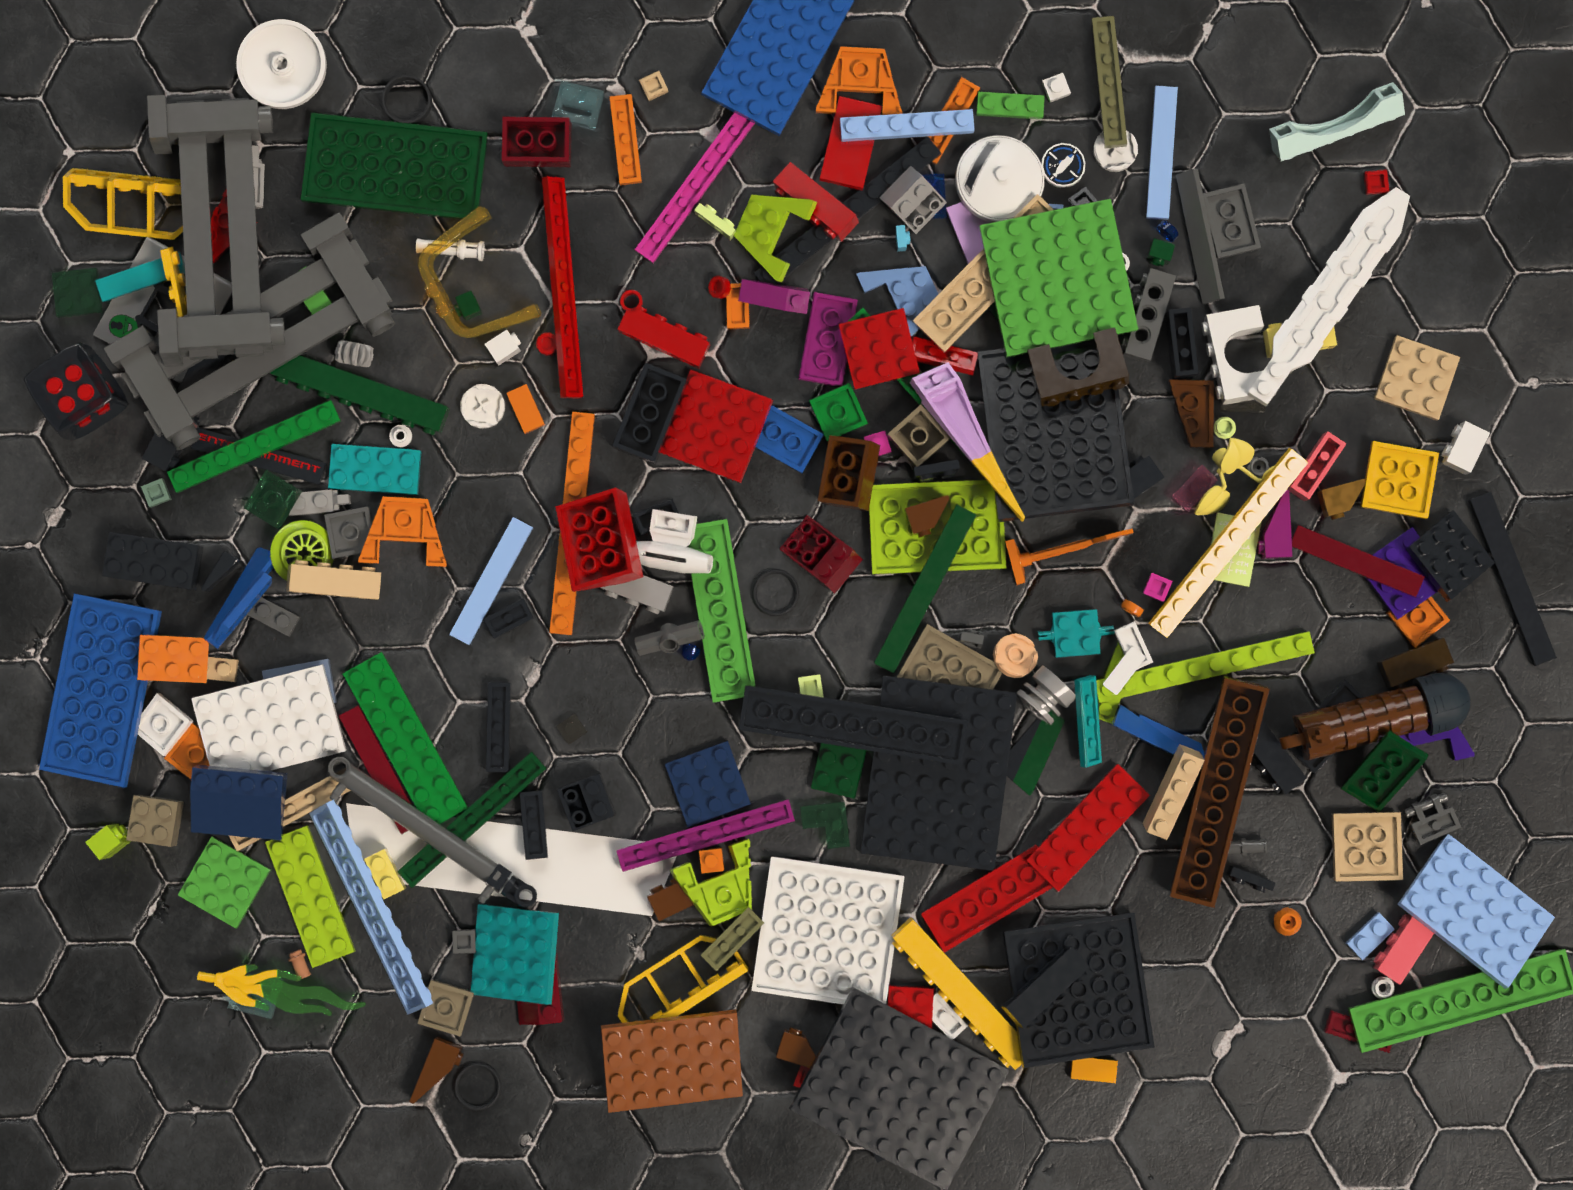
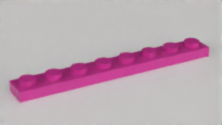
(694, 187)

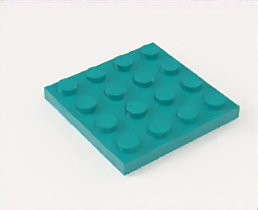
(515, 954)

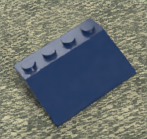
(237, 802)

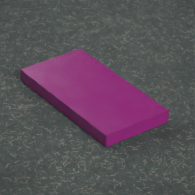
(824, 350)

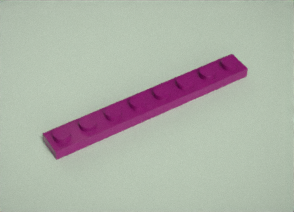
(705, 835)

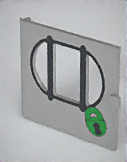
(129, 311)

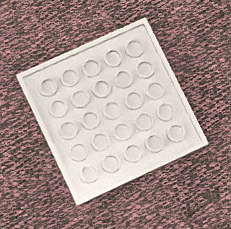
(826, 931)

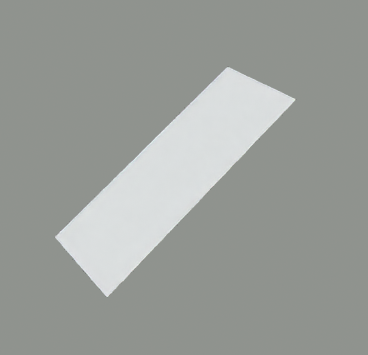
(579, 869)

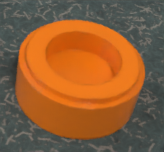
(1132, 608)

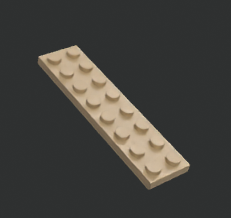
(965, 295)

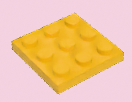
(1399, 480)

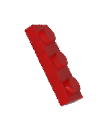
(959, 359)

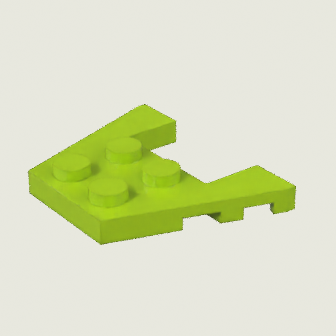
(762, 227)
(721, 895)

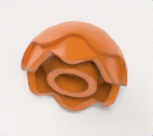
(1280, 921)

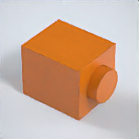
(711, 860)

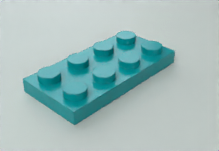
(374, 469)

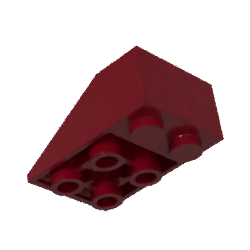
(821, 554)

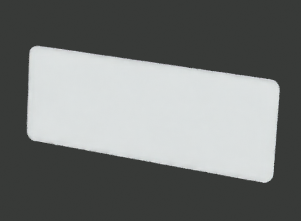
(1124, 670)

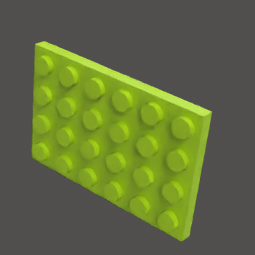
(898, 551)

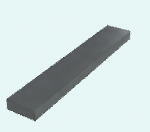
(1200, 236)

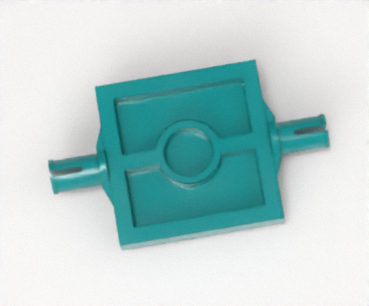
(1076, 633)

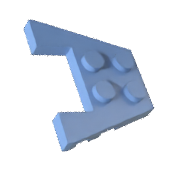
(908, 287)

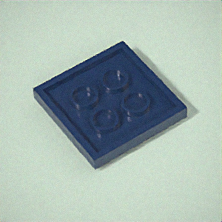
(707, 784)

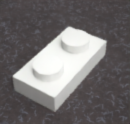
(947, 1018)

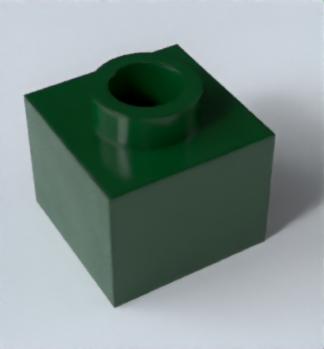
(1160, 252)
(467, 306)

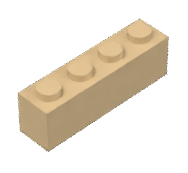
(333, 581)
(1173, 791)

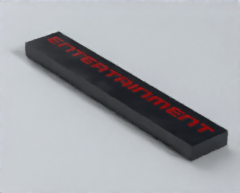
(275, 461)

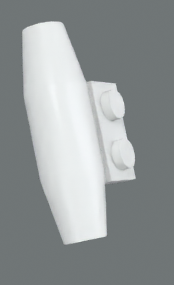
(670, 543)

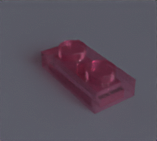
(1194, 488)

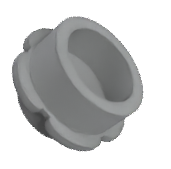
(1262, 462)

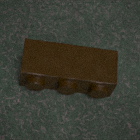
(1415, 663)

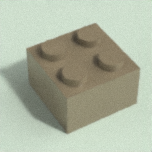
(918, 436)
(155, 820)

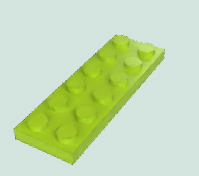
(310, 896)

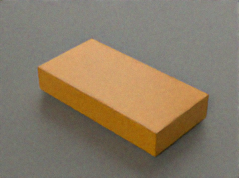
(1094, 1069)

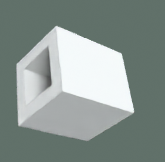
(503, 346)

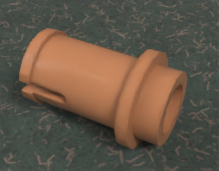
(299, 963)

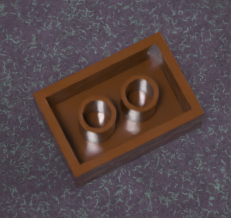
(849, 473)

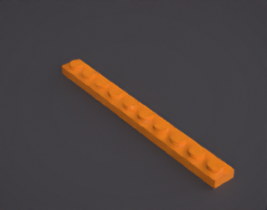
(575, 488)

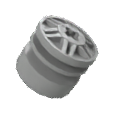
(1046, 695)

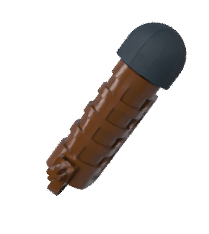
(1431, 704)

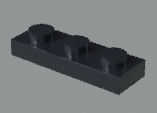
(534, 825)

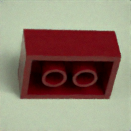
(536, 141)

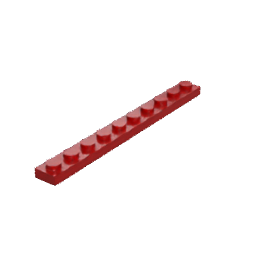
(562, 287)

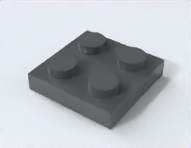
(348, 531)

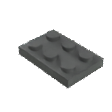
(1231, 221)

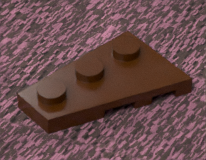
(1196, 410)

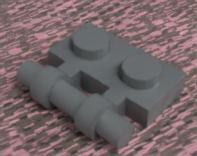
(1434, 825)

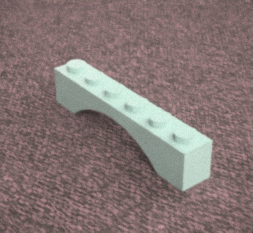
(1378, 107)

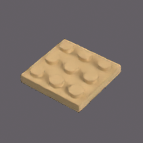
(1417, 378)
(1367, 846)

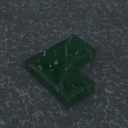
(830, 816)

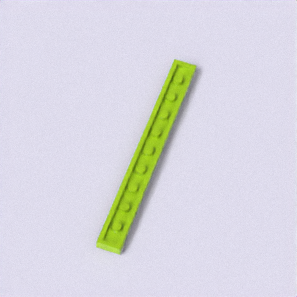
(1211, 665)

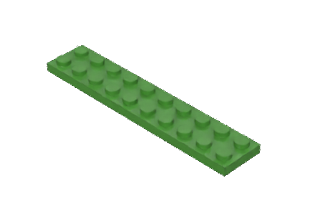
(1459, 1002)

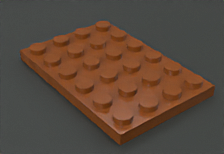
(671, 1060)

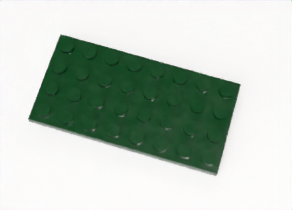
(393, 166)

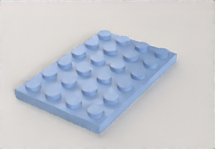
(1476, 911)

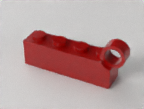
(660, 335)

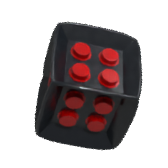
(75, 391)

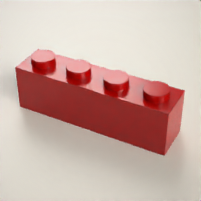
(829, 212)

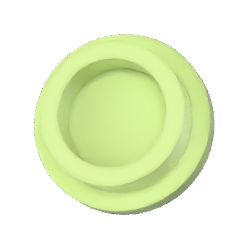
(1224, 427)

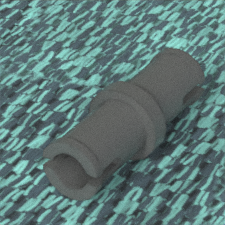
(1248, 846)

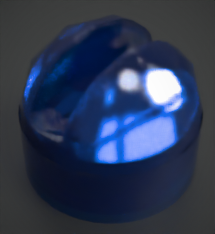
(690, 651)

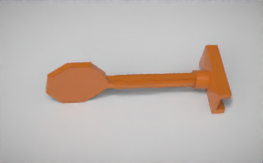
(1019, 560)

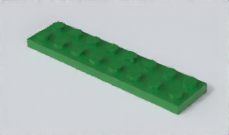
(405, 739)

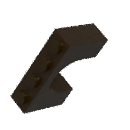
(1055, 387)

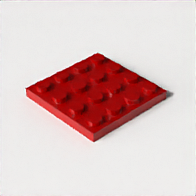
(716, 426)

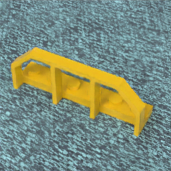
(123, 182)
(695, 995)

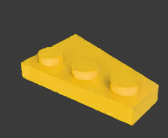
(177, 292)

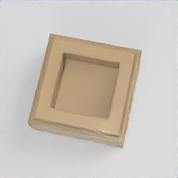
(653, 85)

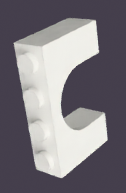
(1221, 328)

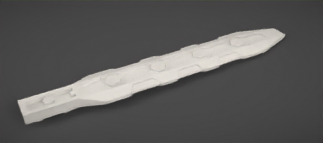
(1332, 292)

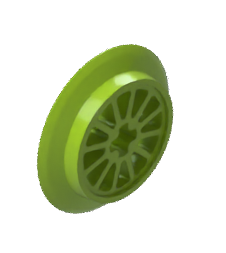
(287, 533)

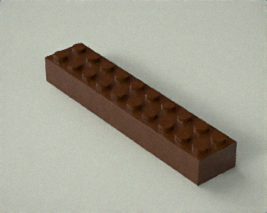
(1219, 791)

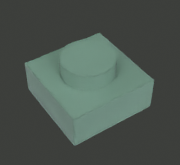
(156, 492)

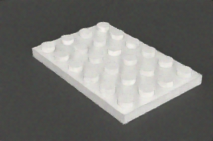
(270, 722)

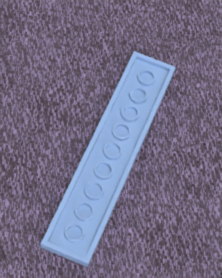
(371, 907)

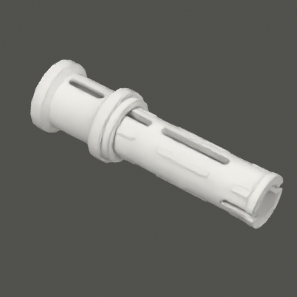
(460, 249)

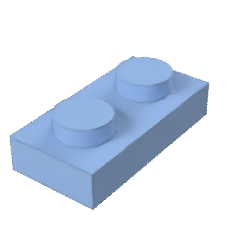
(1370, 936)

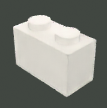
(1465, 447)

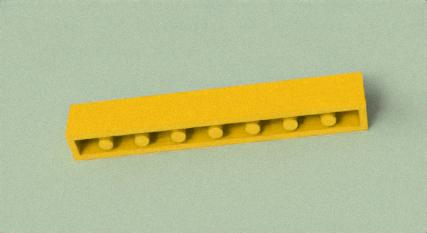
(960, 990)

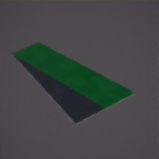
(1032, 752)

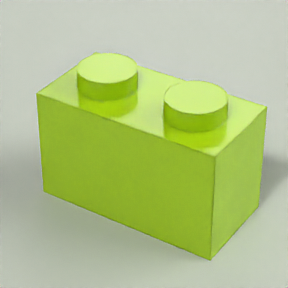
(108, 841)

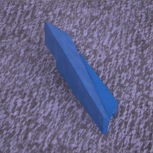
(245, 594)
(1152, 732)

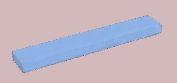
(1161, 152)
(491, 581)

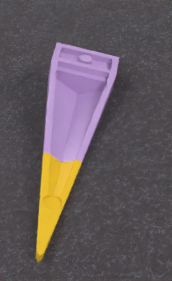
(949, 405)

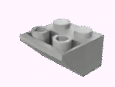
(913, 199)

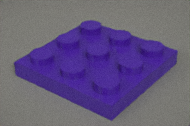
(1396, 553)

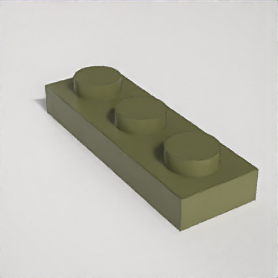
(732, 938)

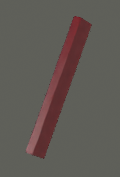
(1357, 561)
(372, 753)

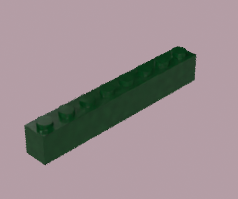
(364, 393)

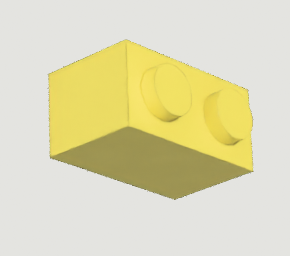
(385, 873)

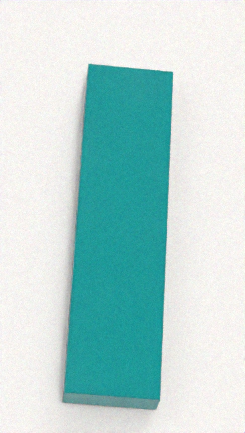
(134, 279)
(1088, 721)

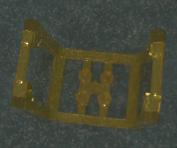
(436, 290)

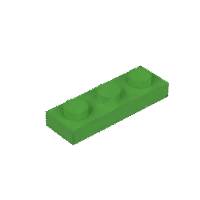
(1010, 105)

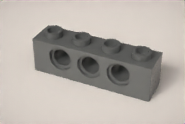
(1163, 284)

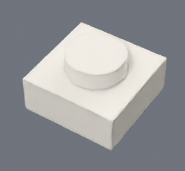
(1056, 87)

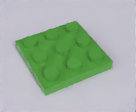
(224, 882)

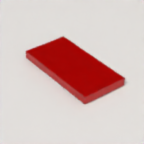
(848, 161)

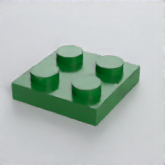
(838, 412)

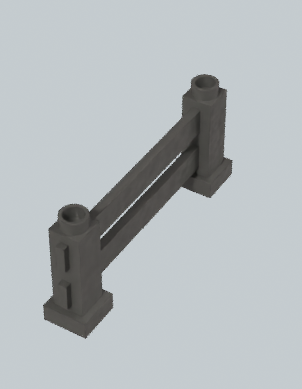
(340, 263)
(202, 331)

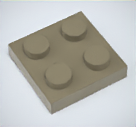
(448, 1008)

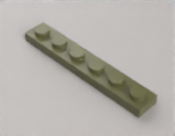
(1109, 82)

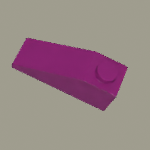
(774, 296)
(1276, 536)

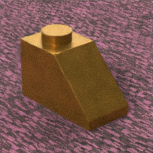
(1340, 498)

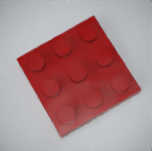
(879, 348)

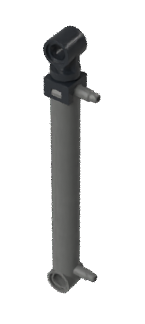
(431, 832)

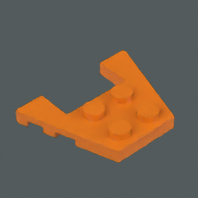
(860, 71)
(403, 521)

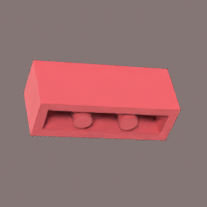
(1319, 463)
(1403, 949)

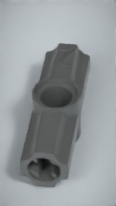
(669, 638)

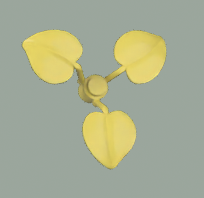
(1228, 460)

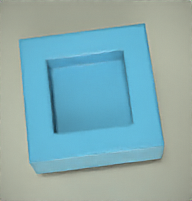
(902, 238)

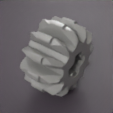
(354, 353)

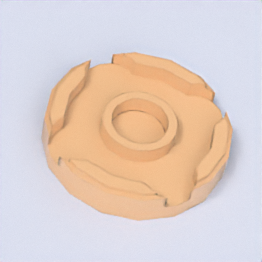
(1015, 655)

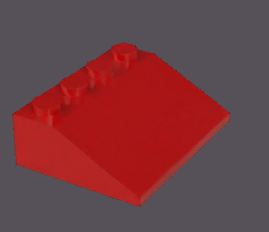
(599, 540)

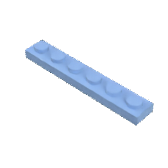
(907, 125)

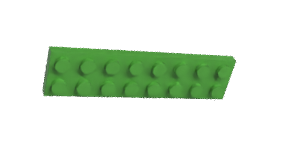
(721, 614)

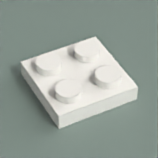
(162, 724)

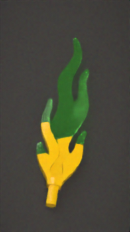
(270, 986)

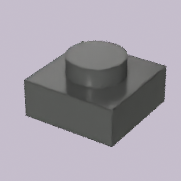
(971, 639)
(464, 941)

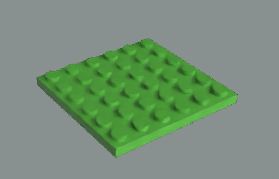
(1058, 277)

